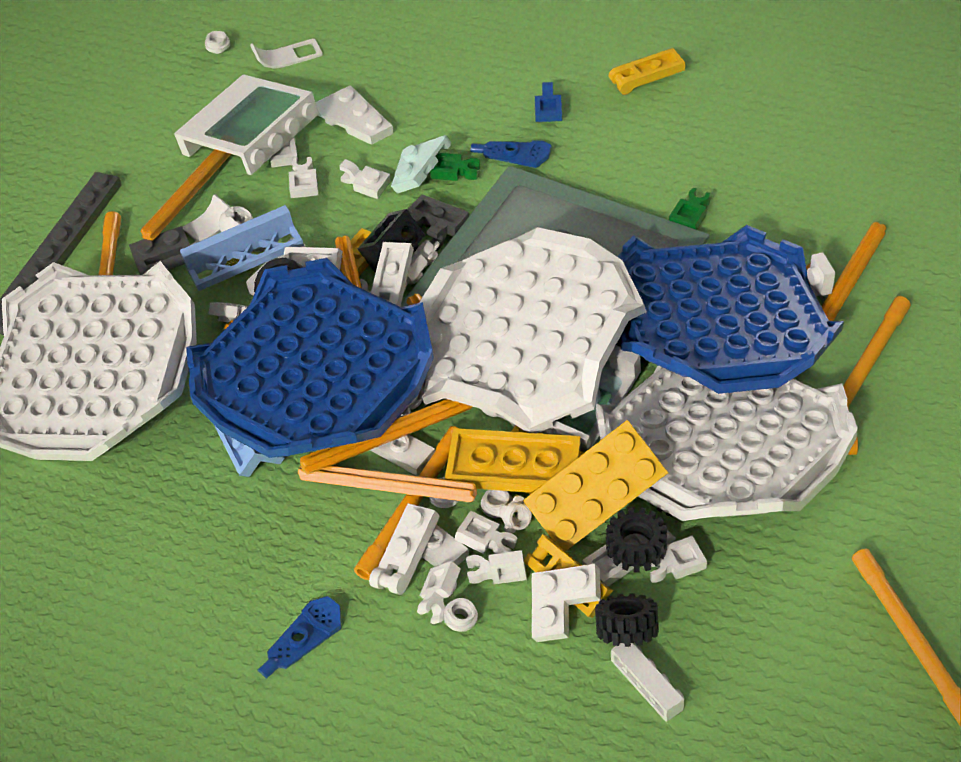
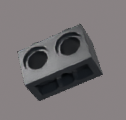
(395, 228)

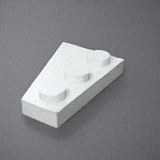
(354, 114)

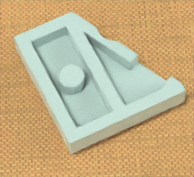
(417, 163)

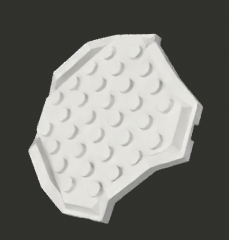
(527, 327)
(90, 359)
(736, 448)

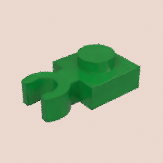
(452, 166)
(690, 211)

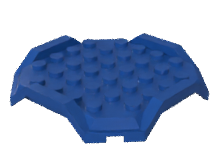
(727, 311)
(311, 363)

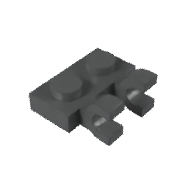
(439, 216)

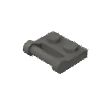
(164, 249)

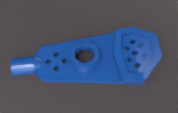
(524, 153)
(317, 622)

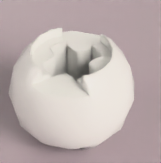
(233, 216)

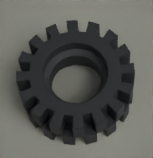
(636, 524)
(627, 619)

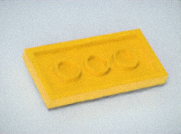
(509, 458)
(595, 486)

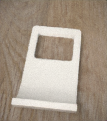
(285, 55)
(207, 223)

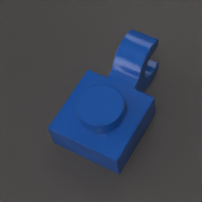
(549, 106)

